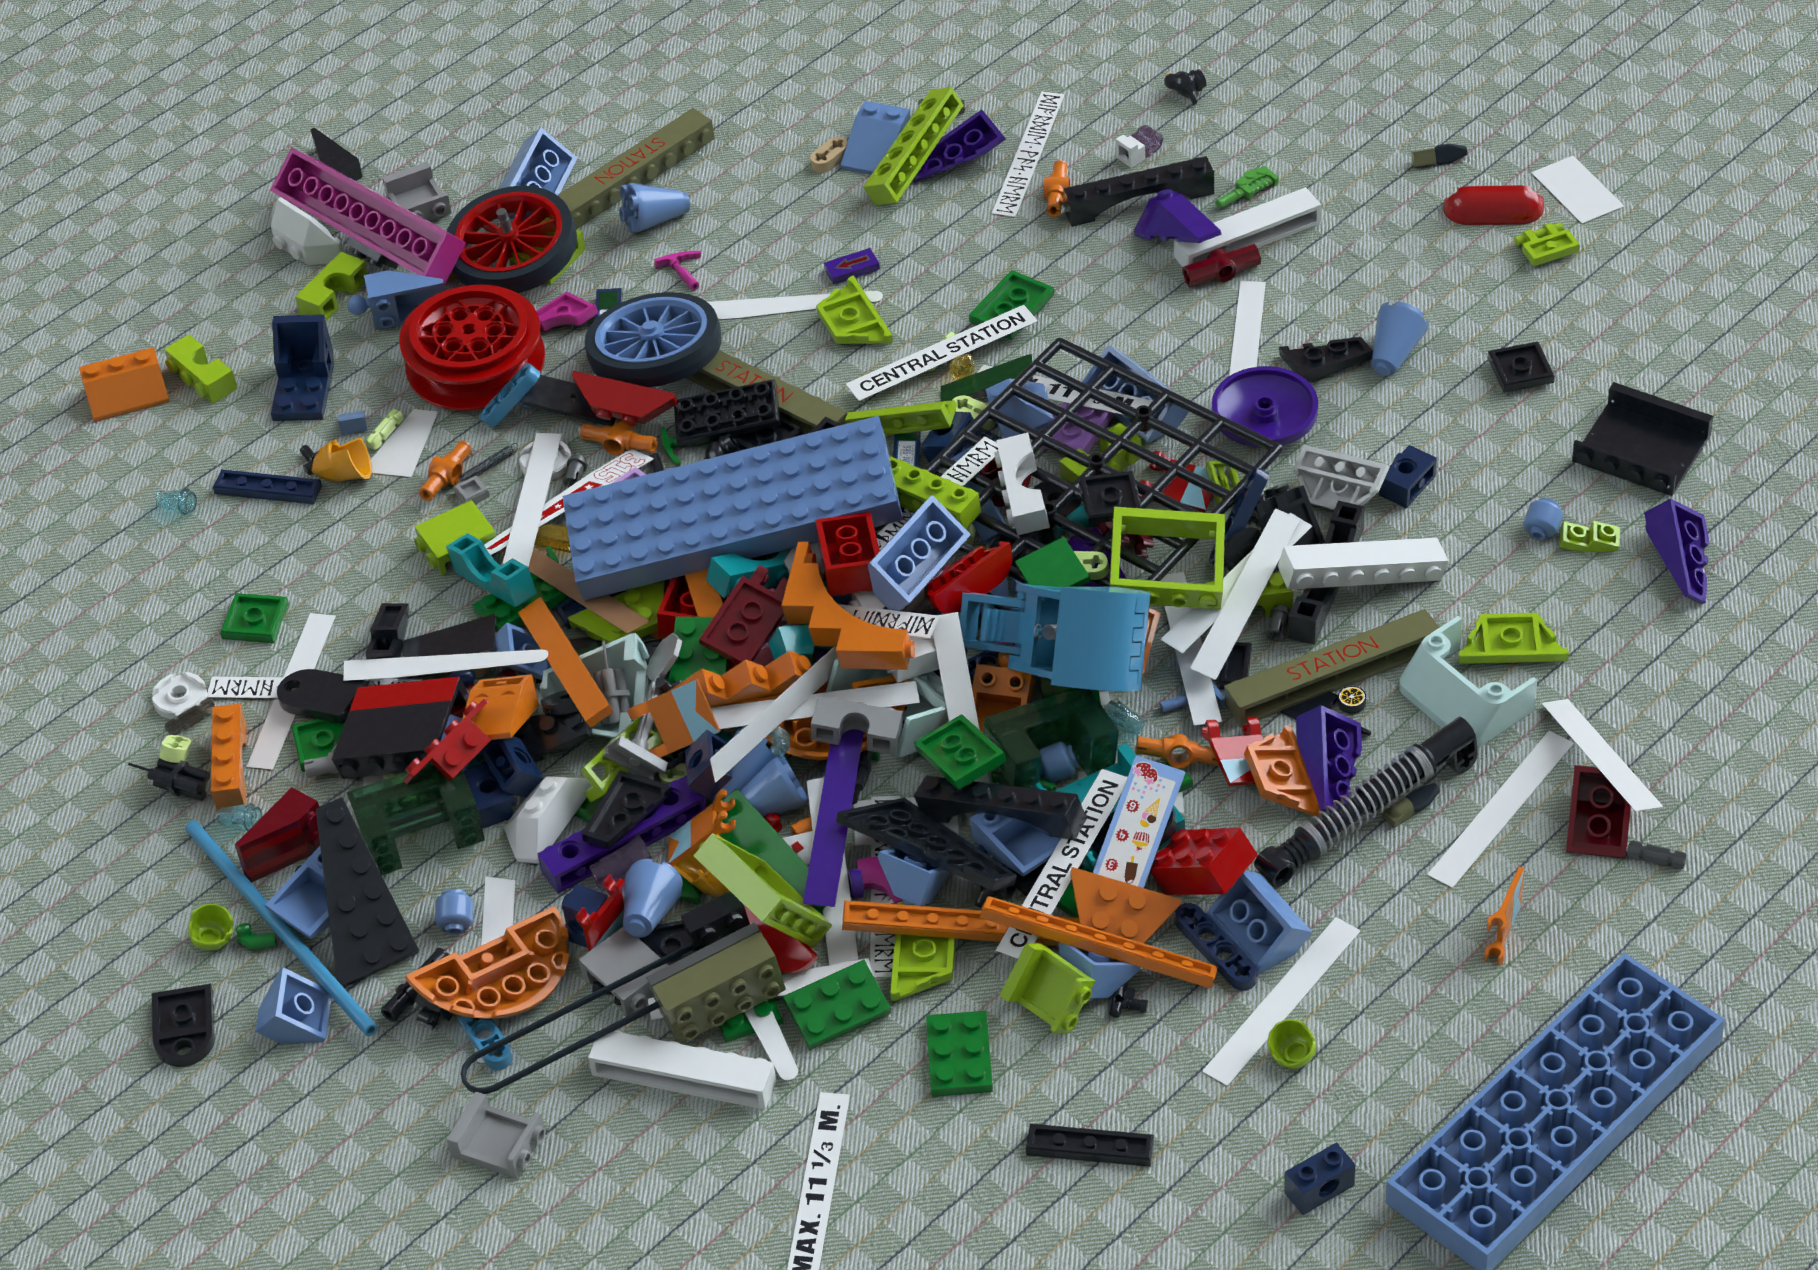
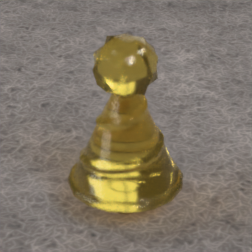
(962, 366)

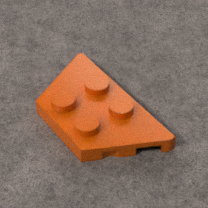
(1282, 772)
(1120, 906)

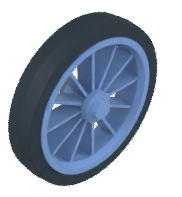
(634, 335)

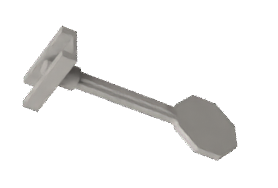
(634, 754)

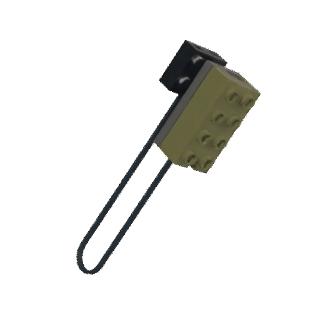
(722, 978)

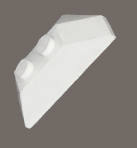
(302, 235)
(1338, 477)
(544, 815)

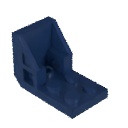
(303, 367)

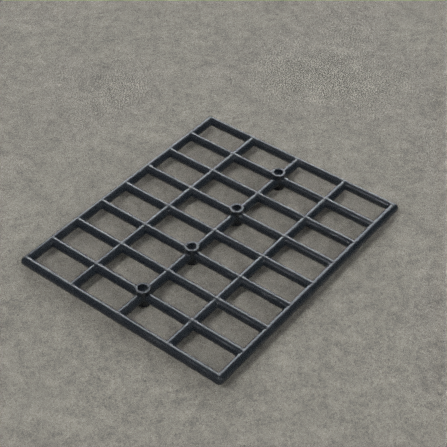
(1097, 462)

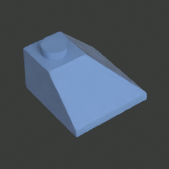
(1020, 409)
(517, 639)
(911, 877)
(1107, 972)
(294, 1010)

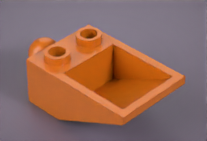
(999, 694)
(509, 704)

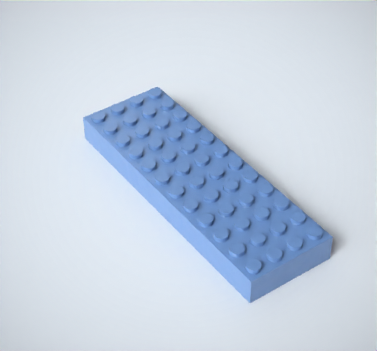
(727, 505)
(1554, 1113)

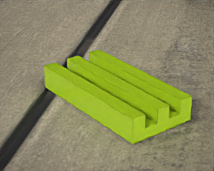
(1210, 468)

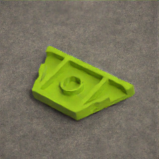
(852, 317)
(642, 599)
(1511, 640)
(920, 963)

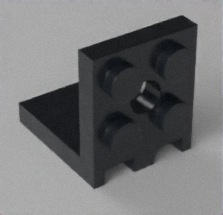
(1293, 501)

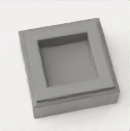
(472, 490)

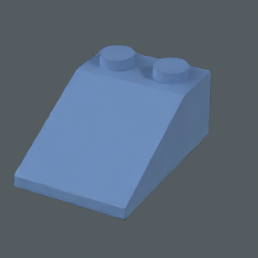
(873, 135)

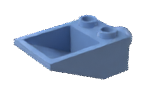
(394, 296)
(1013, 841)
(303, 898)

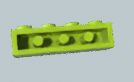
(917, 485)

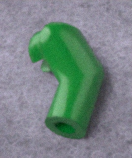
(253, 941)

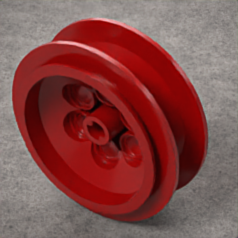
(469, 345)

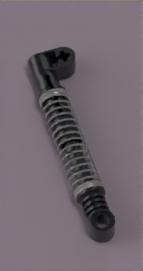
(1452, 744)

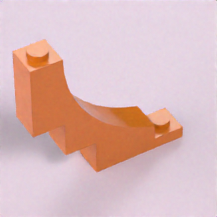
(857, 642)

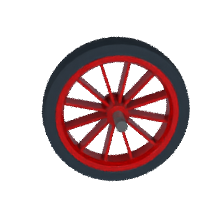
(514, 237)

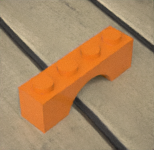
(228, 738)

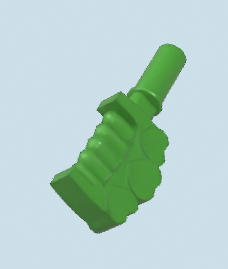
(1249, 184)

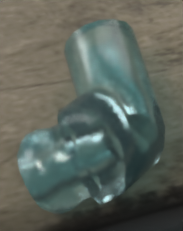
(781, 741)

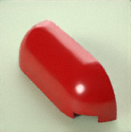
(1494, 205)
(974, 573)
(790, 953)

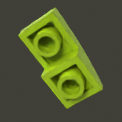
(1597, 538)

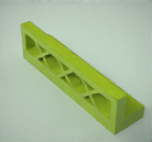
(911, 417)
(600, 786)

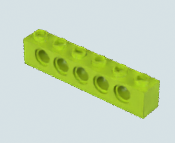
(913, 146)

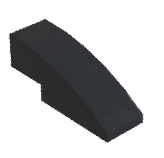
(388, 631)

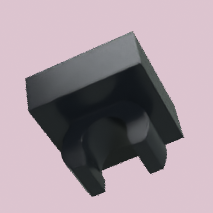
(430, 1013)

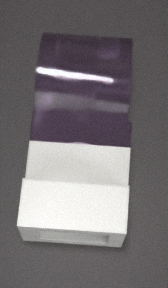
(1138, 145)

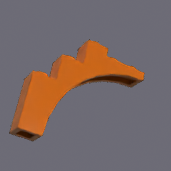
(752, 680)

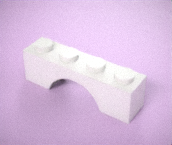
(1026, 504)

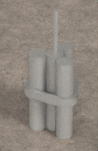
(613, 687)

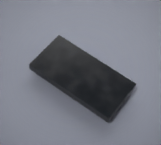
(727, 411)

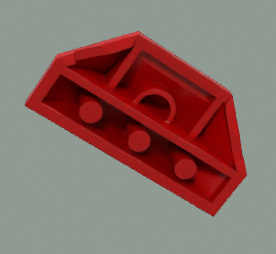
(623, 400)

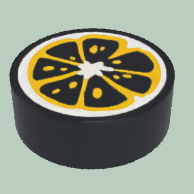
(1351, 699)

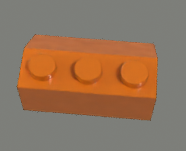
(124, 384)

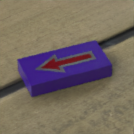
(851, 265)

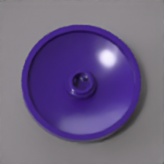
(1268, 402)

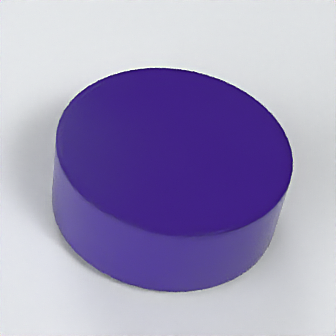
(856, 883)

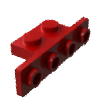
(457, 749)

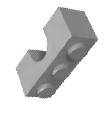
(835, 717)

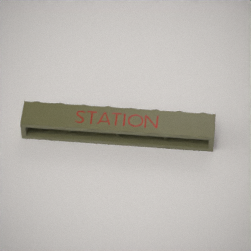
(638, 165)
(794, 403)
(1328, 668)

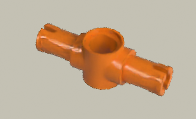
(1054, 188)
(618, 438)
(445, 470)
(1164, 748)

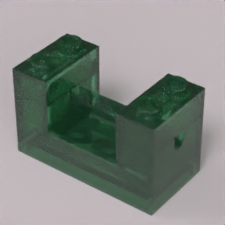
(1065, 717)
(397, 809)

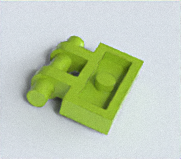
(1547, 243)

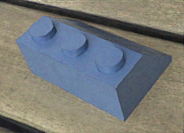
(1259, 921)

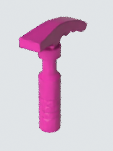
(673, 261)

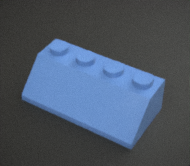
(540, 164)
(1169, 413)
(915, 554)

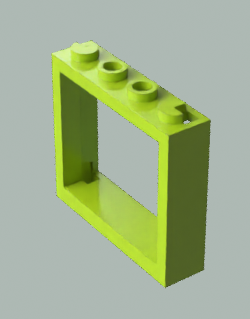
(1171, 524)
(762, 890)

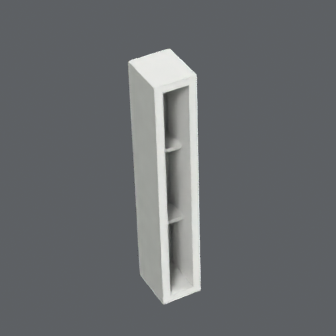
(1256, 226)
(1362, 563)
(683, 1069)

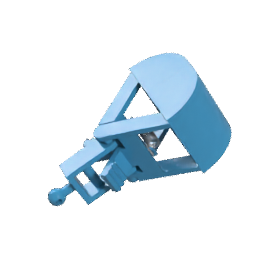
(1065, 633)

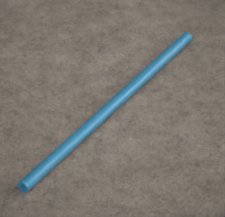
(282, 929)

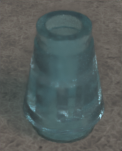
(179, 501)
(1124, 717)
(239, 816)

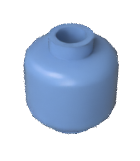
(1543, 518)
(1058, 762)
(454, 911)

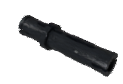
(405, 994)

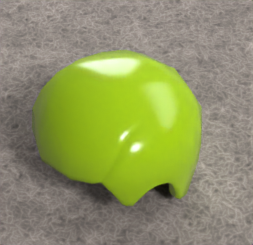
(210, 927)
(1291, 1044)

